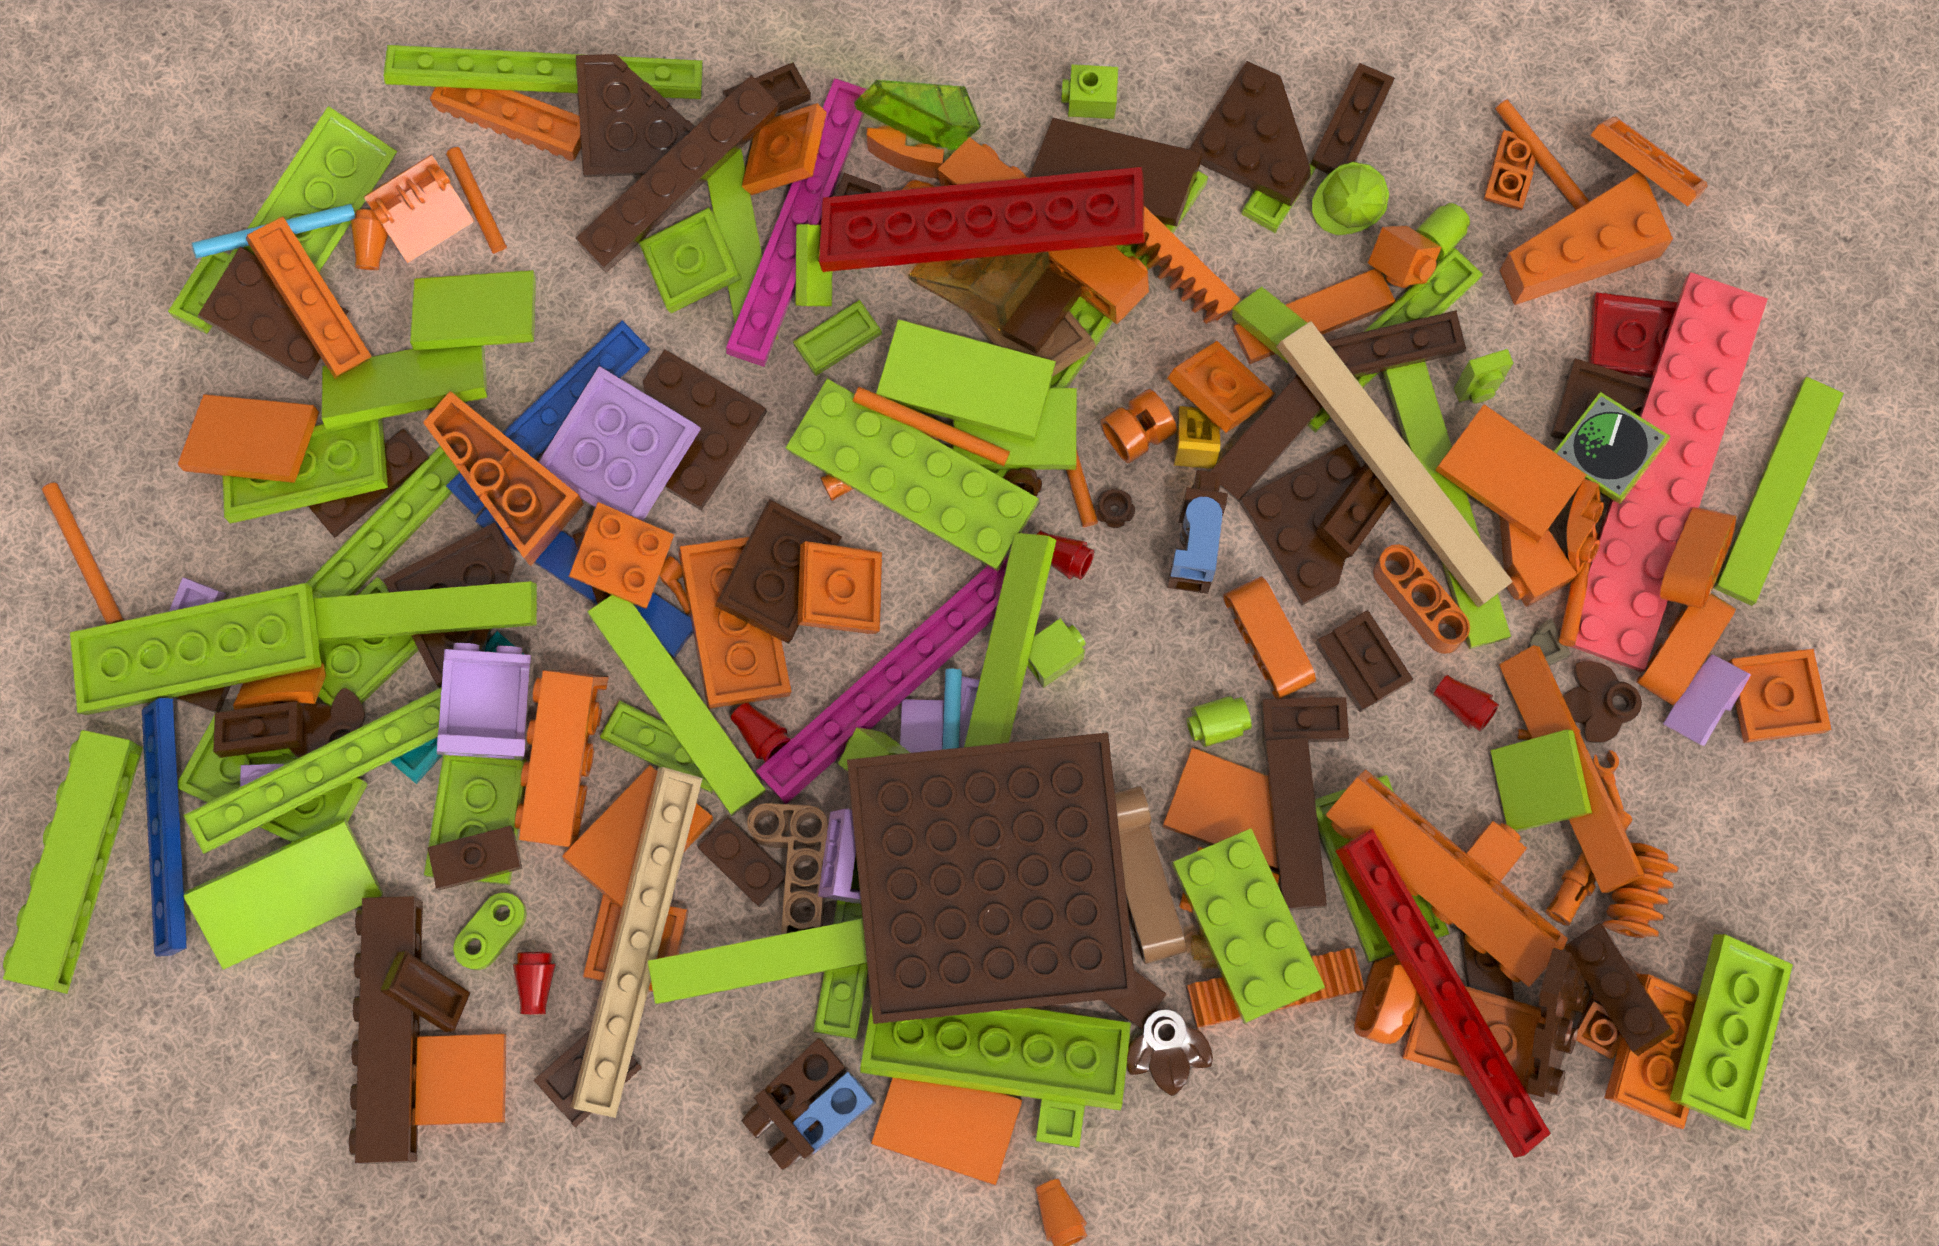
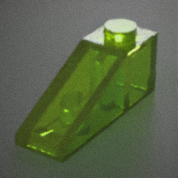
(923, 111)

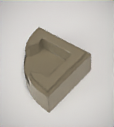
(1548, 639)

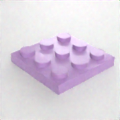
(618, 446)

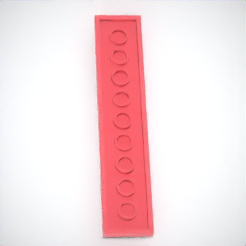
(1692, 404)

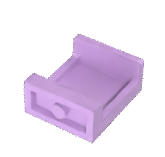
(483, 702)

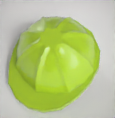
(1350, 199)

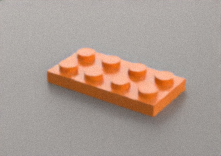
(734, 657)

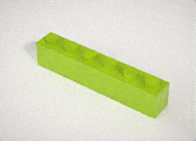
(72, 862)

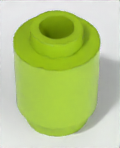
(1445, 227)
(1219, 720)

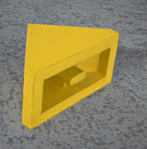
(1196, 439)

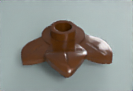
(1594, 701)
(326, 723)
(1168, 1057)

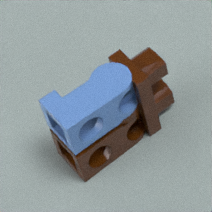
(1199, 535)
(797, 1113)

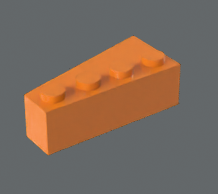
(1593, 241)
(511, 484)
(559, 756)

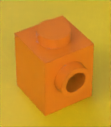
(1404, 256)

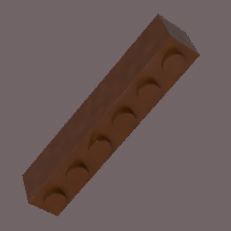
(678, 174)
(386, 1035)

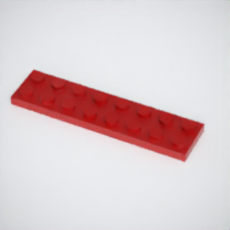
(983, 219)

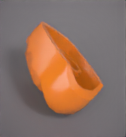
(1386, 1003)

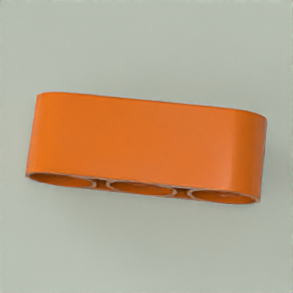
(1698, 557)
(1419, 579)
(1271, 637)
(1685, 649)

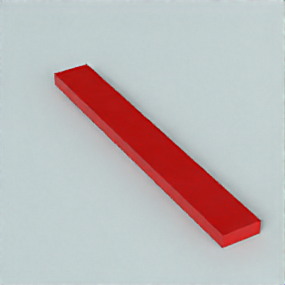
(1443, 993)

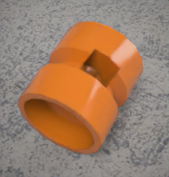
(1127, 433)

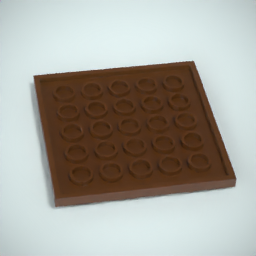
(991, 878)

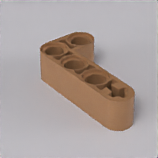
(799, 850)
(1146, 887)

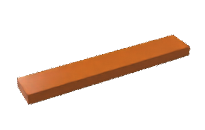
(1546, 713)

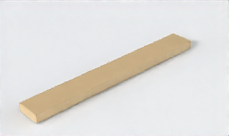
(1394, 464)
(636, 943)

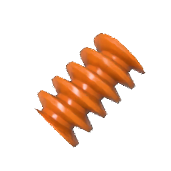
(1637, 898)

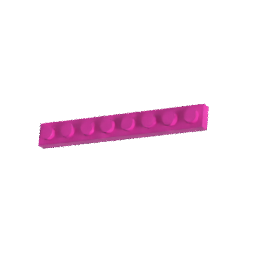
(776, 274)
(884, 685)

